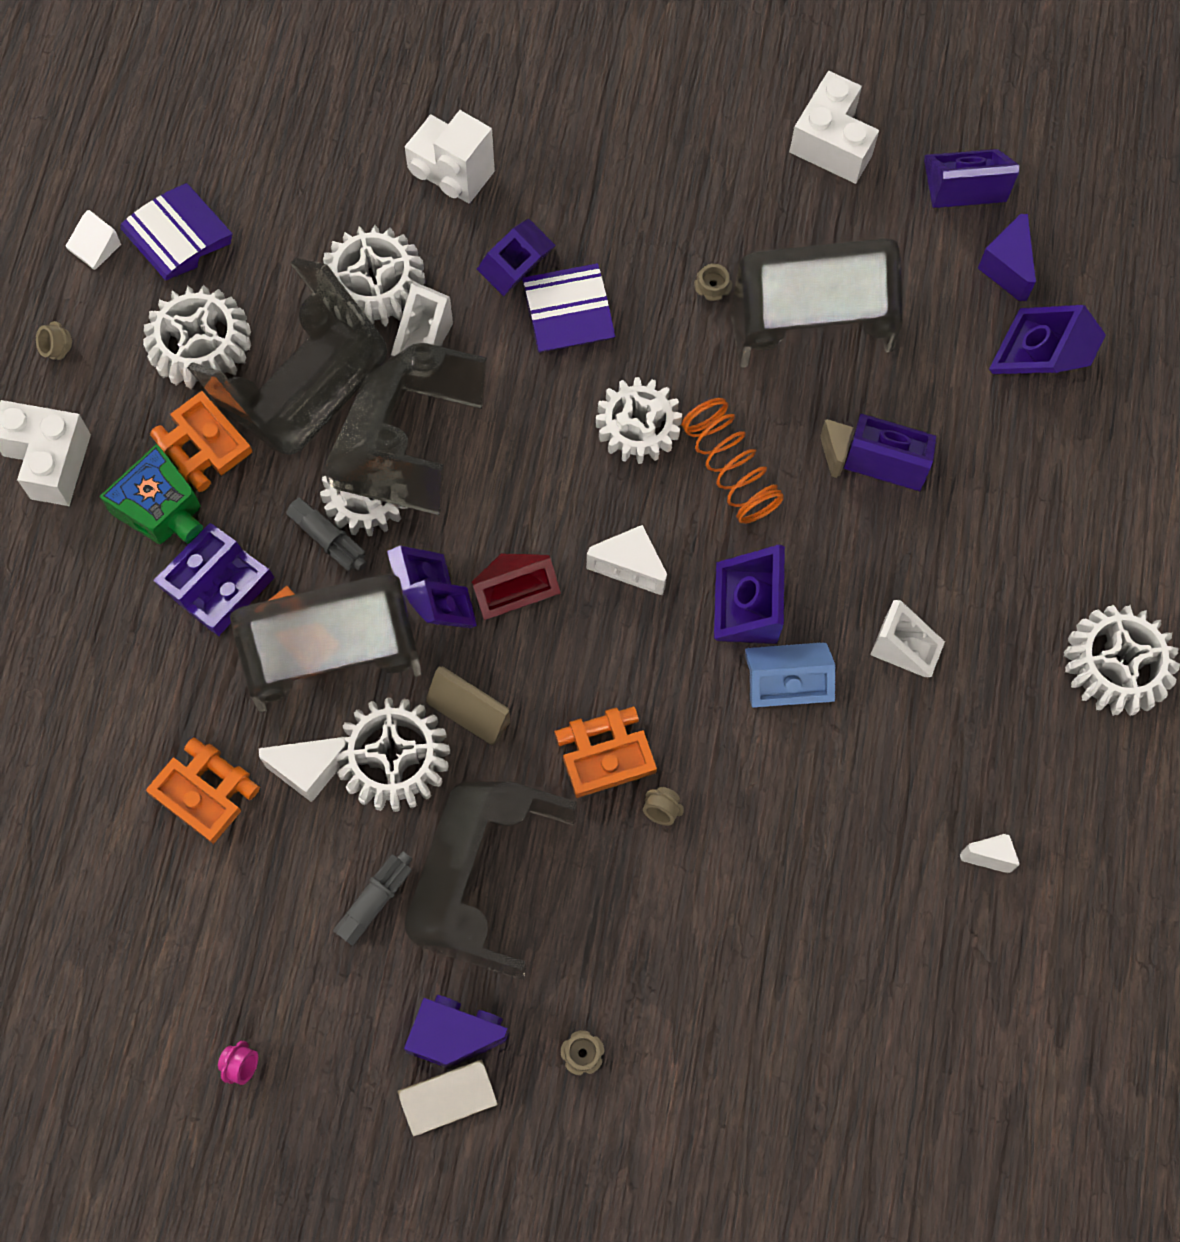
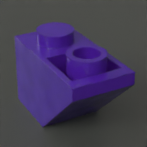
(515, 256)
(452, 1036)

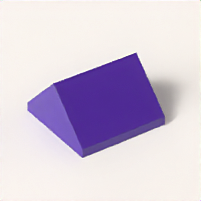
(970, 177)
(891, 452)
(750, 597)

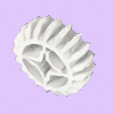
(390, 262)
(193, 322)
(1120, 630)
(409, 753)

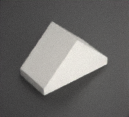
(424, 318)
(630, 560)
(907, 641)
(304, 765)

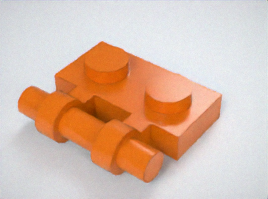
(210, 433)
(608, 762)
(196, 801)

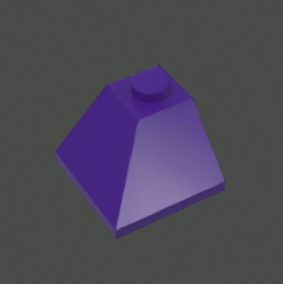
(1049, 341)

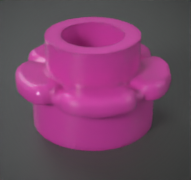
(238, 1063)

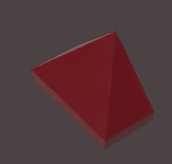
(514, 583)

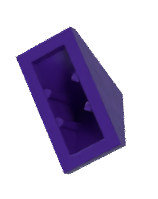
(1010, 259)

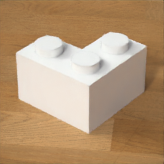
(829, 133)
(452, 155)
(50, 446)

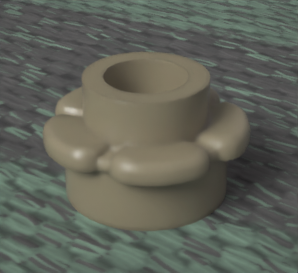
(713, 273)
(53, 341)
(662, 806)
(578, 1041)

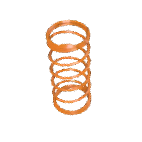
(709, 423)

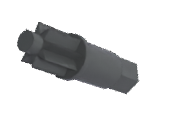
(333, 540)
(374, 897)

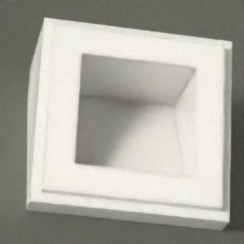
(93, 240)
(992, 853)

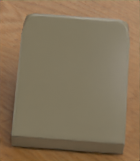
(836, 443)

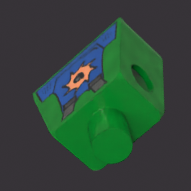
(154, 499)

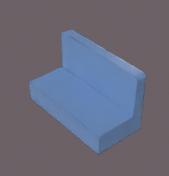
(791, 674)

